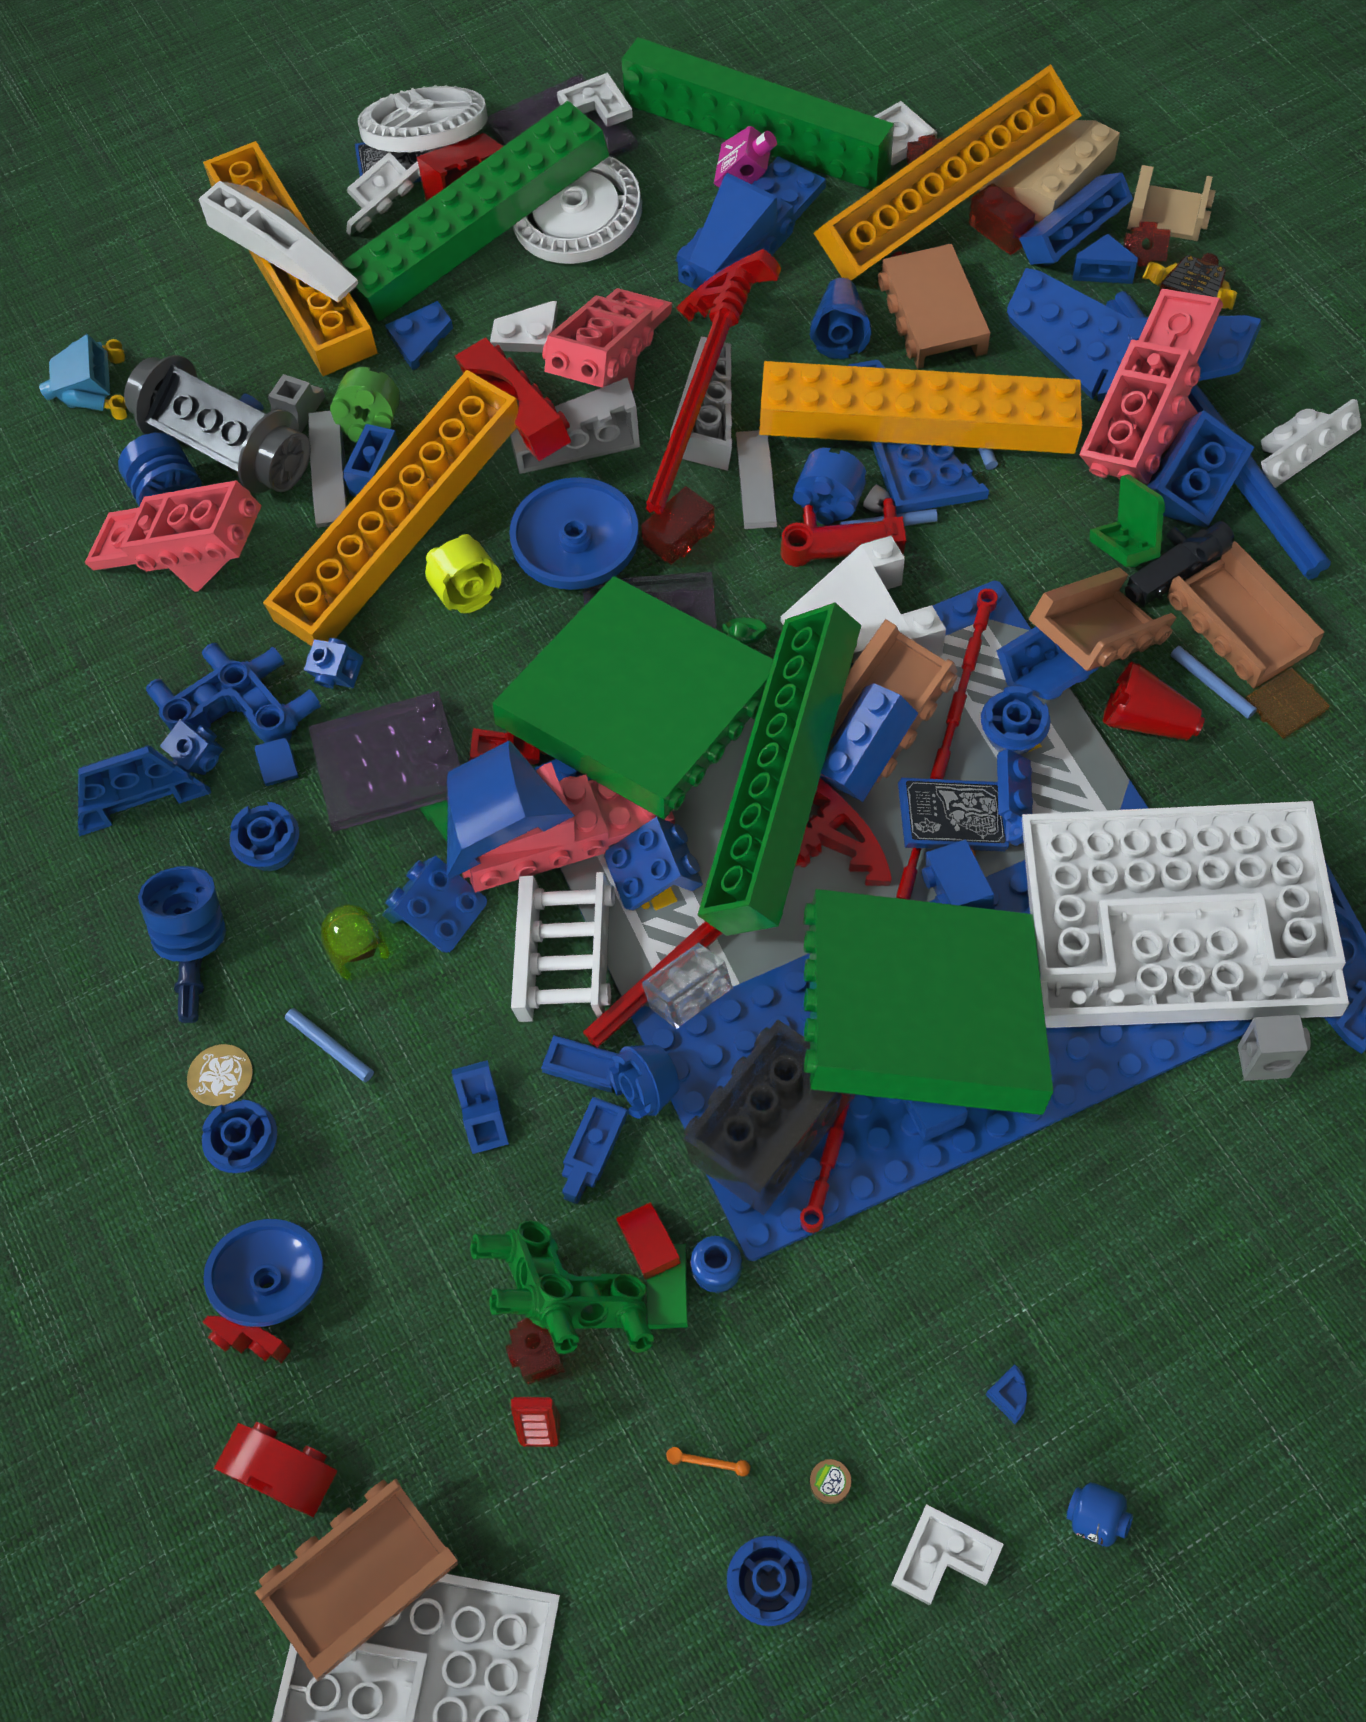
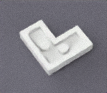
(598, 94)
(942, 1543)

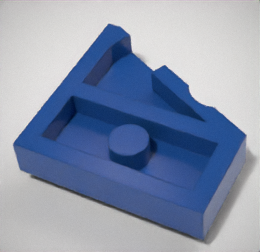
(419, 332)

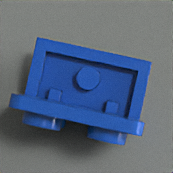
(1040, 665)
(652, 862)
(434, 904)

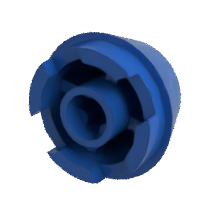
(1015, 720)
(264, 836)
(645, 1078)
(239, 1136)
(769, 1581)

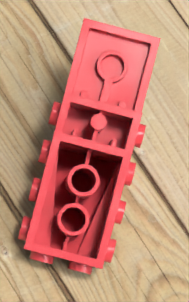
(604, 338)
(1152, 388)
(179, 530)
(598, 822)

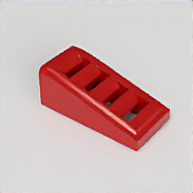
(536, 1421)

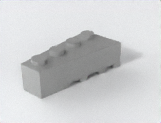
(599, 426)
(711, 435)

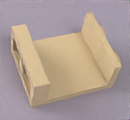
(1171, 208)

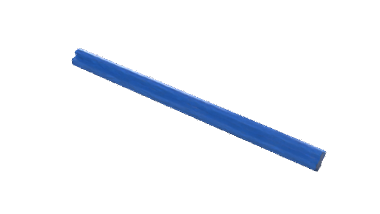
(1254, 483)

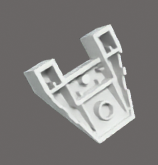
(861, 590)

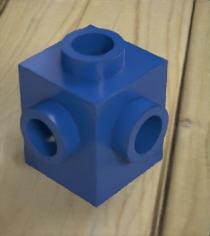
(333, 663)
(192, 747)

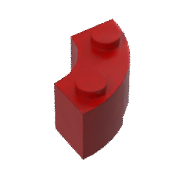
(276, 1468)

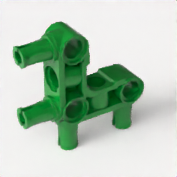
(560, 1299)

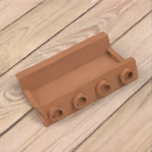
(933, 303)
(1246, 616)
(1098, 621)
(903, 668)
(355, 1577)

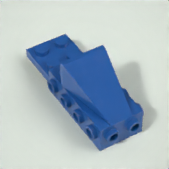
(748, 219)

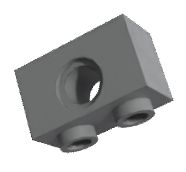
(1273, 1047)

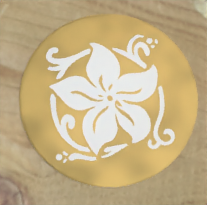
(219, 1075)

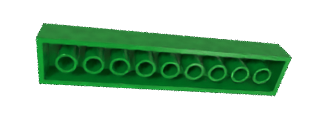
(728, 101)
(475, 209)
(780, 772)

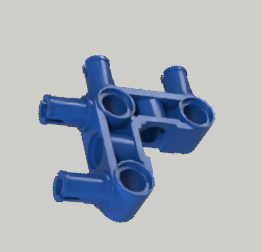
(221, 693)

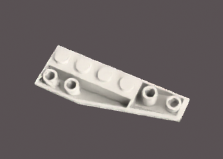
(275, 236)

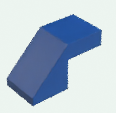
(480, 1107)

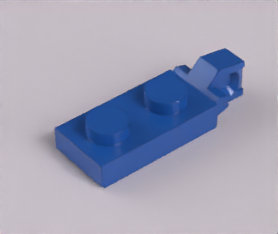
(1014, 792)
(592, 1147)

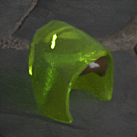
(351, 936)

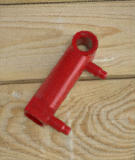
(837, 540)

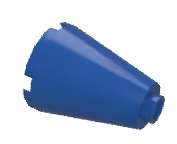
(840, 321)

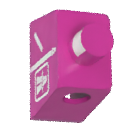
(745, 155)

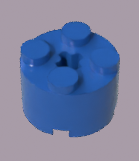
(830, 485)

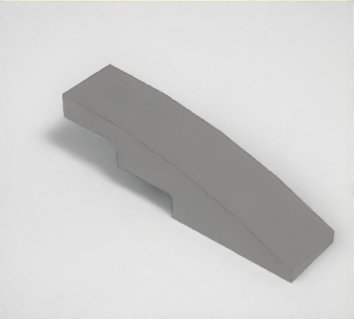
(327, 468)
(756, 480)

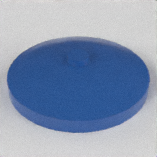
(574, 533)

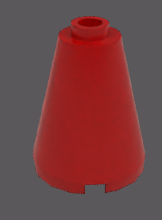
(1151, 706)

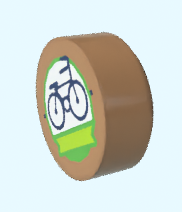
(830, 1481)

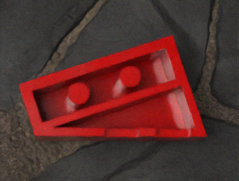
(451, 162)

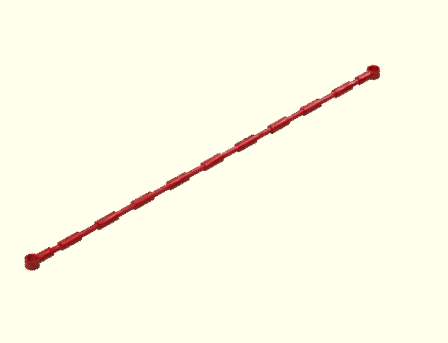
(906, 885)

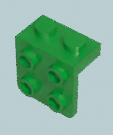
(1139, 525)

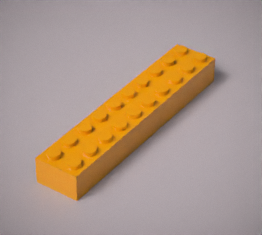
(947, 174)
(329, 329)
(921, 407)
(393, 510)

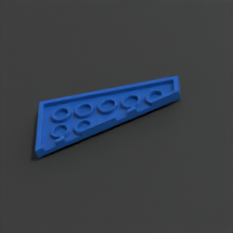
(924, 474)

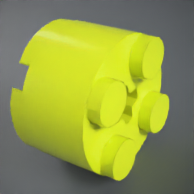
(462, 574)

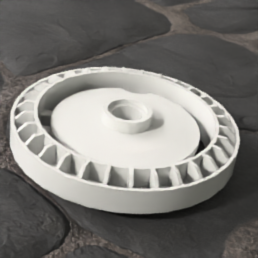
(422, 119)
(585, 216)

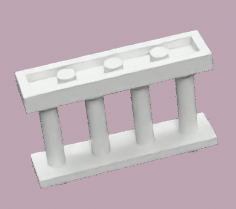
(532, 930)

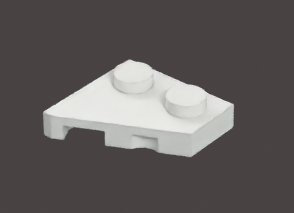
(525, 329)

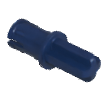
(188, 990)

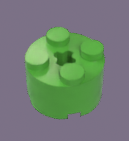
(364, 399)

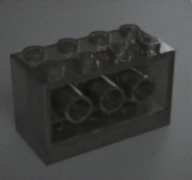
(763, 1120)

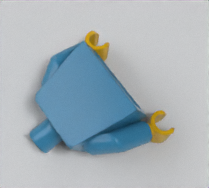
(82, 376)

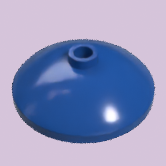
(260, 1255)

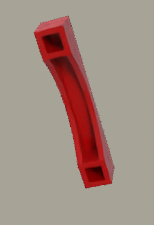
(537, 419)

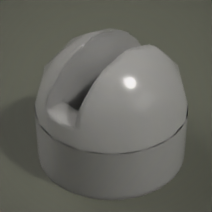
(875, 499)

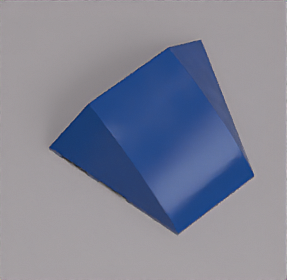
(128, 782)
(494, 803)

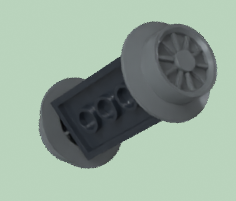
(259, 446)

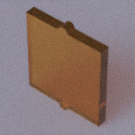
(1287, 702)

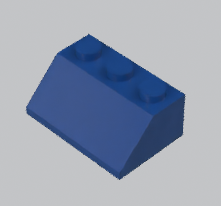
(1199, 469)
(866, 740)

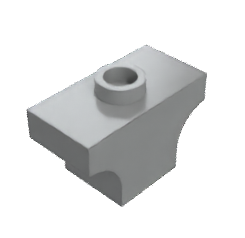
(296, 397)

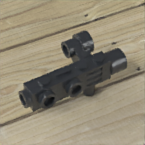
(1181, 561)

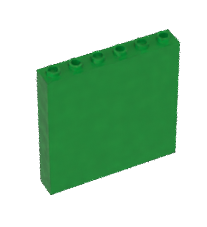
(636, 696)
(925, 1003)

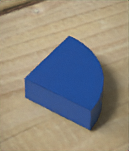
(1010, 1394)

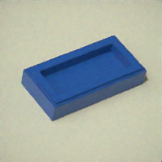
(579, 1063)

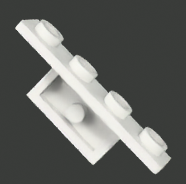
(378, 188)
(1306, 439)

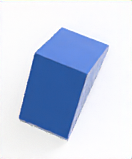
(1105, 262)

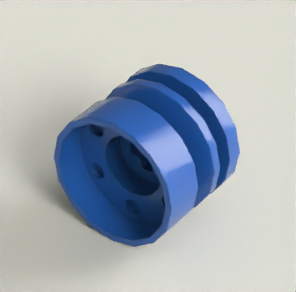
(156, 466)
(182, 913)

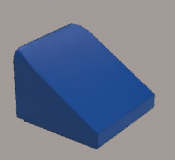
(276, 761)

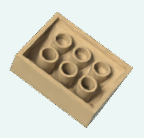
(1060, 166)

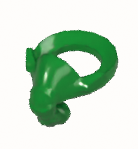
(740, 629)

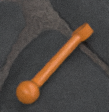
(675, 1456)

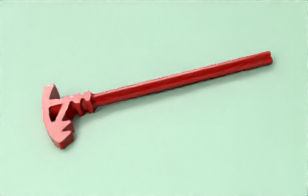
(727, 295)
(819, 832)

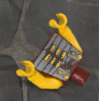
(1193, 276)

